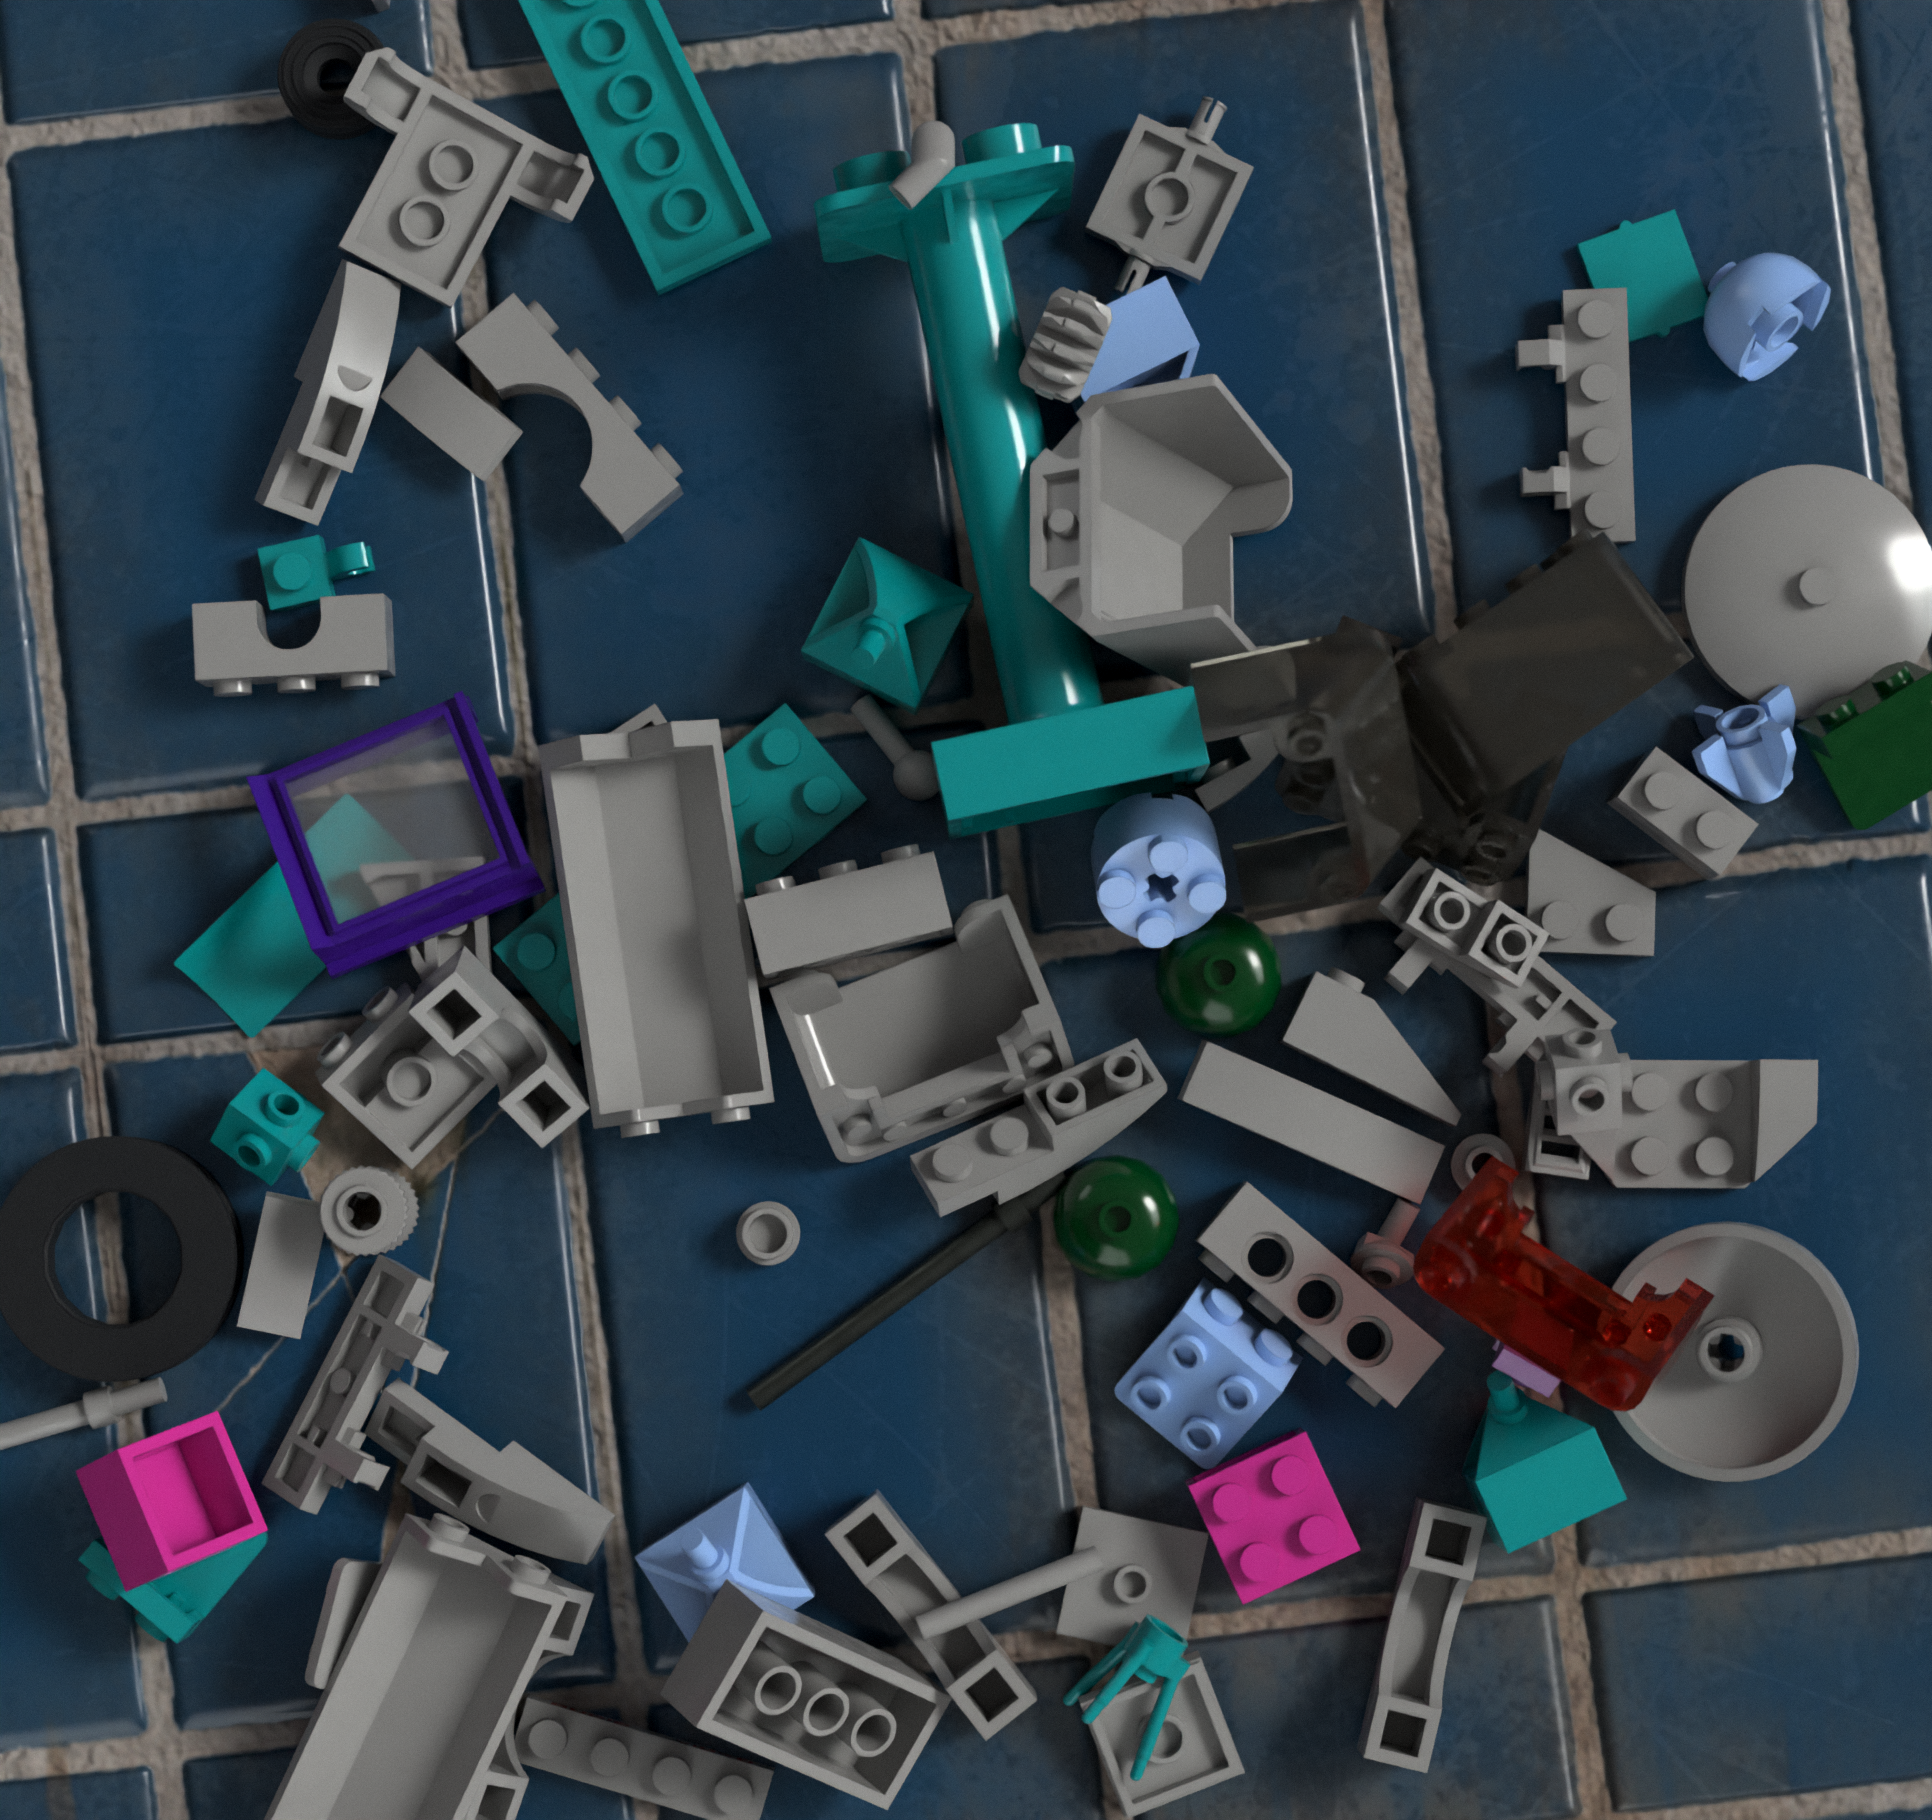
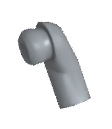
(930, 162)

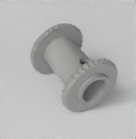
(340, 1210)

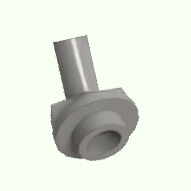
(1383, 1253)

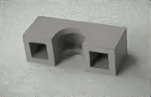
(349, 646)
(535, 1074)

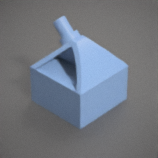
(1144, 343)
(723, 1542)

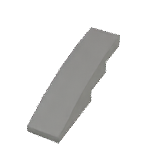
(1311, 1122)

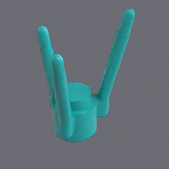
(1148, 1652)

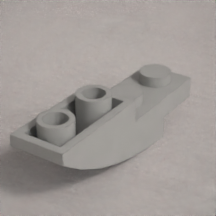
(338, 393)
(1047, 1134)
(494, 1491)

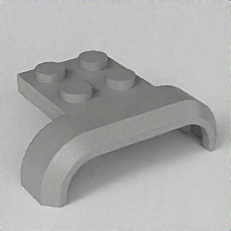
(446, 178)

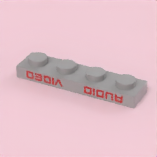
(640, 1762)

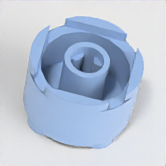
(1157, 867)

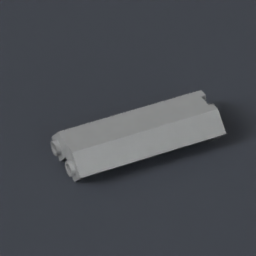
(656, 925)
(423, 1681)

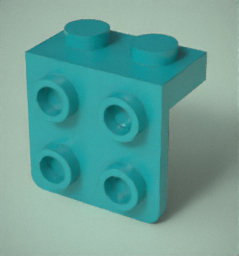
(179, 1600)

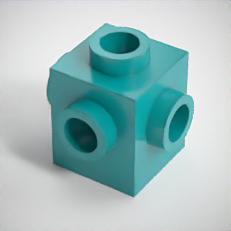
(269, 1128)

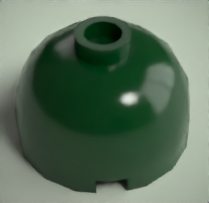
(1219, 977)
(1115, 1218)

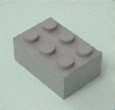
(848, 912)

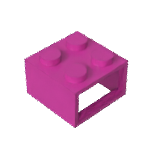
(171, 1500)
(1272, 1515)

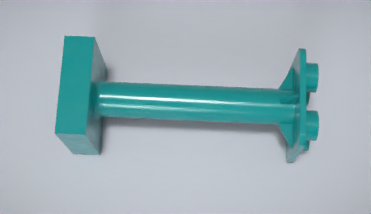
(1061, 739)

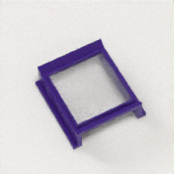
(395, 837)

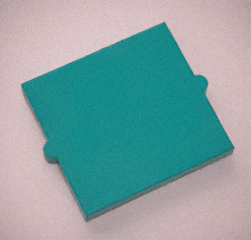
(1654, 267)

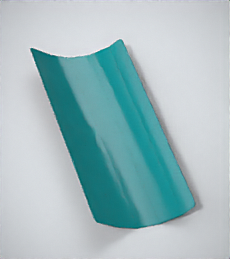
(254, 955)

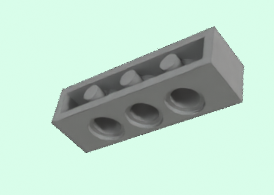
(1404, 1346)

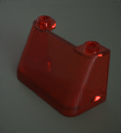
(1547, 1307)

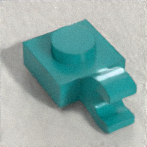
(303, 571)

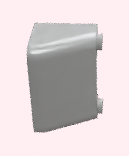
(925, 1036)

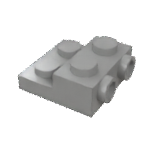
(401, 1077)

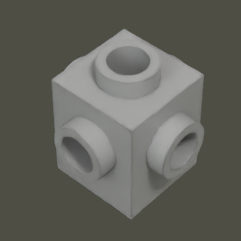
(1583, 1081)

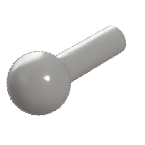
(913, 768)

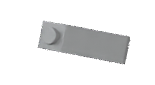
(1358, 1040)

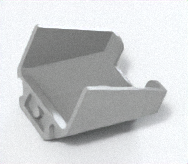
(1143, 519)

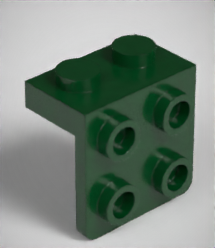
(1876, 743)

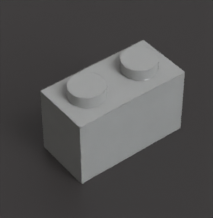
(1682, 813)

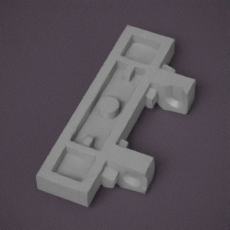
(1593, 364)
(1538, 1008)
(326, 1433)

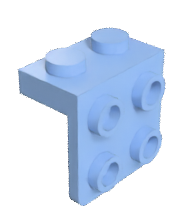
(1208, 1375)

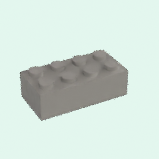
(805, 1695)

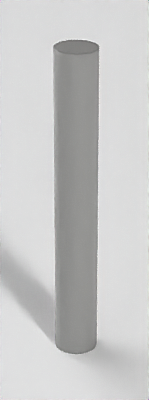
(1009, 1593)

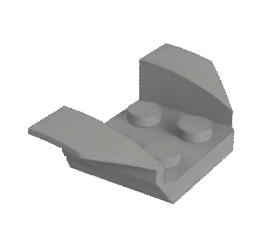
(1706, 1122)

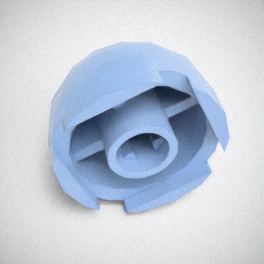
(1760, 308)

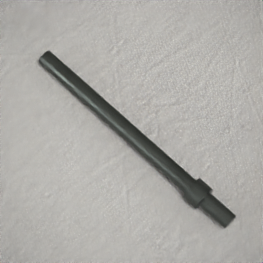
(1007, 1216)

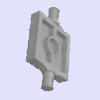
(1169, 198)

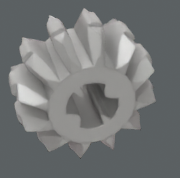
(1065, 345)

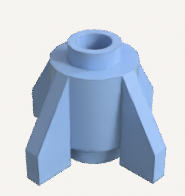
(1749, 746)

